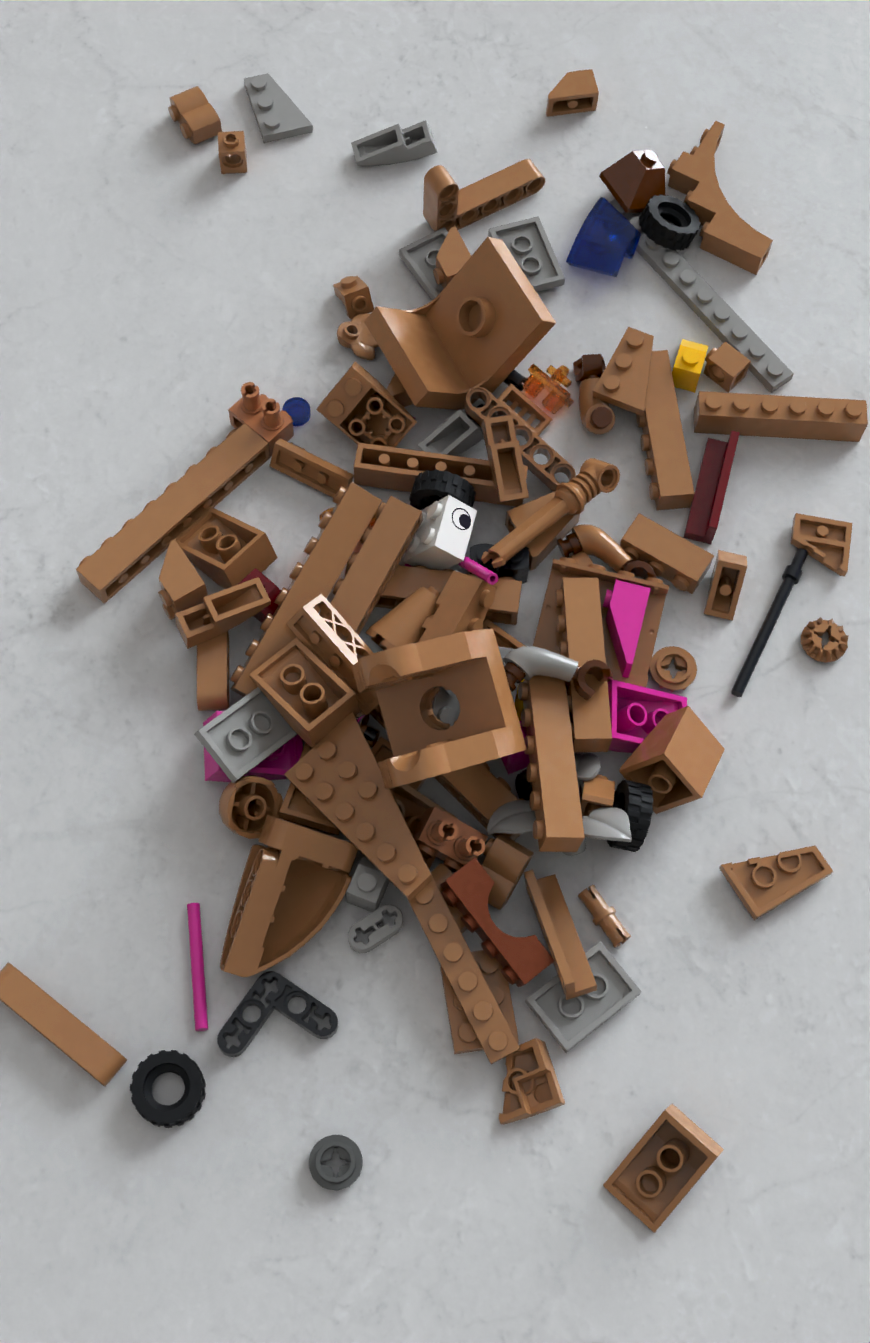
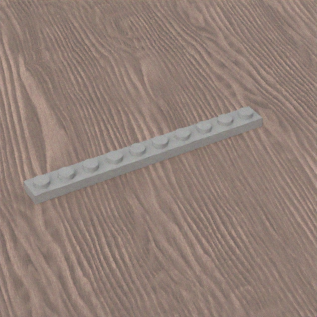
(711, 308)

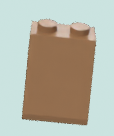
(675, 760)

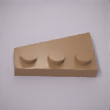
(627, 373)
(776, 878)

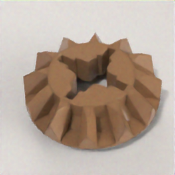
(812, 643)
(682, 660)

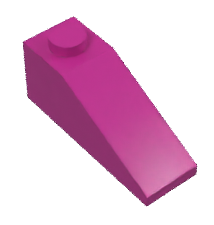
(624, 620)

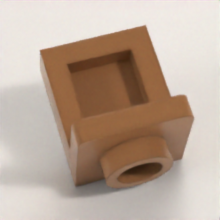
(354, 295)

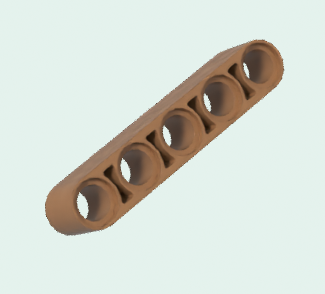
(534, 444)
(59, 1025)

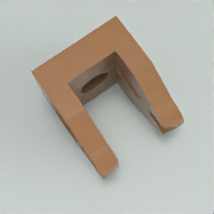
(406, 685)

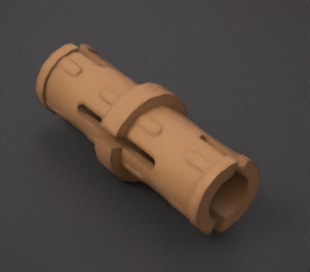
(604, 916)

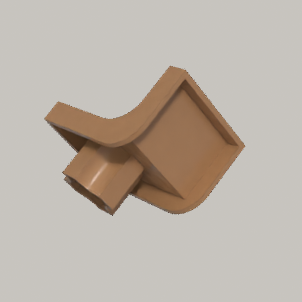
(466, 334)

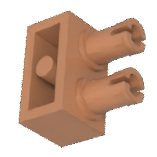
(261, 416)
(448, 839)

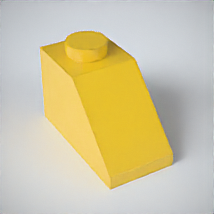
(688, 365)

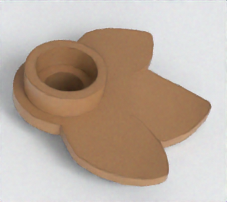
(360, 339)

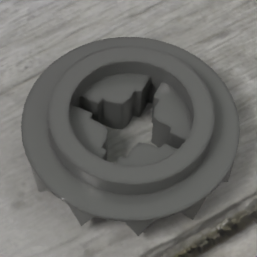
(324, 1151)

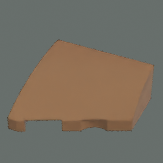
(529, 1083)

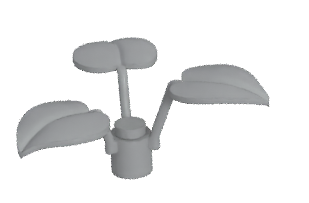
(602, 823)

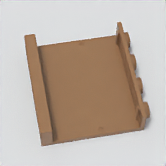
(549, 638)

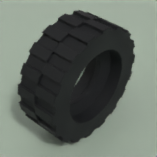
(663, 233)
(437, 483)
(637, 802)
(145, 1076)

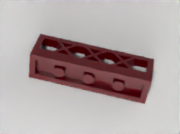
(711, 489)

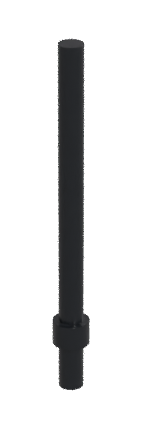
(790, 577)

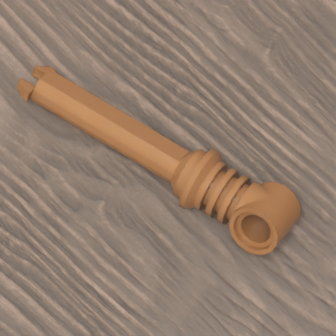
(570, 498)

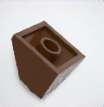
(635, 179)

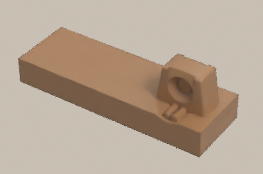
(309, 468)

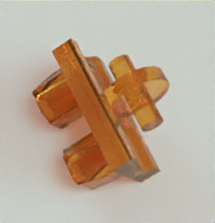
(557, 394)

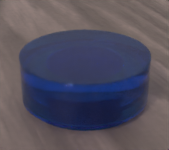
(298, 410)

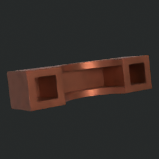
(519, 956)

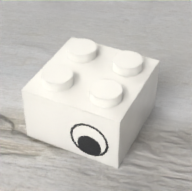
(442, 535)

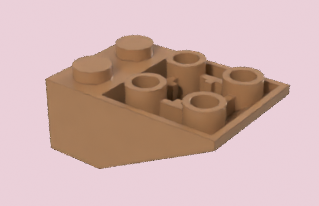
(366, 410)

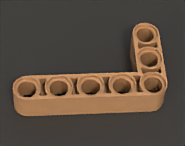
(450, 207)

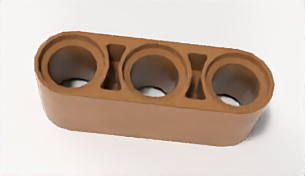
(213, 674)

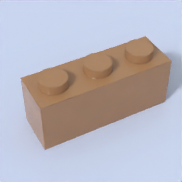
(666, 553)

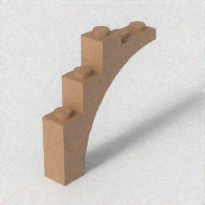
(722, 229)

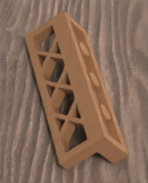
(338, 655)
(560, 935)

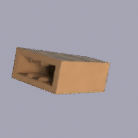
(547, 541)

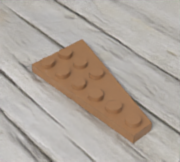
(349, 791)

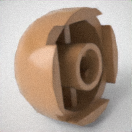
(247, 804)

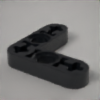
(279, 1002)

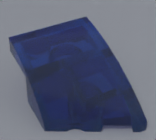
(604, 240)

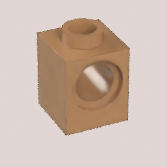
(232, 152)
(726, 366)

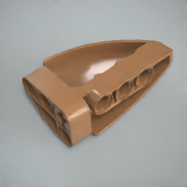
(284, 895)

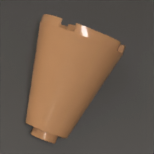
(405, 621)

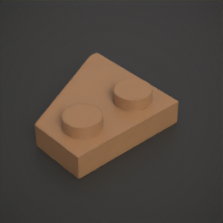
(824, 540)

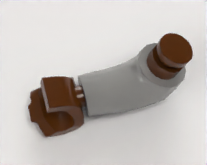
(533, 661)

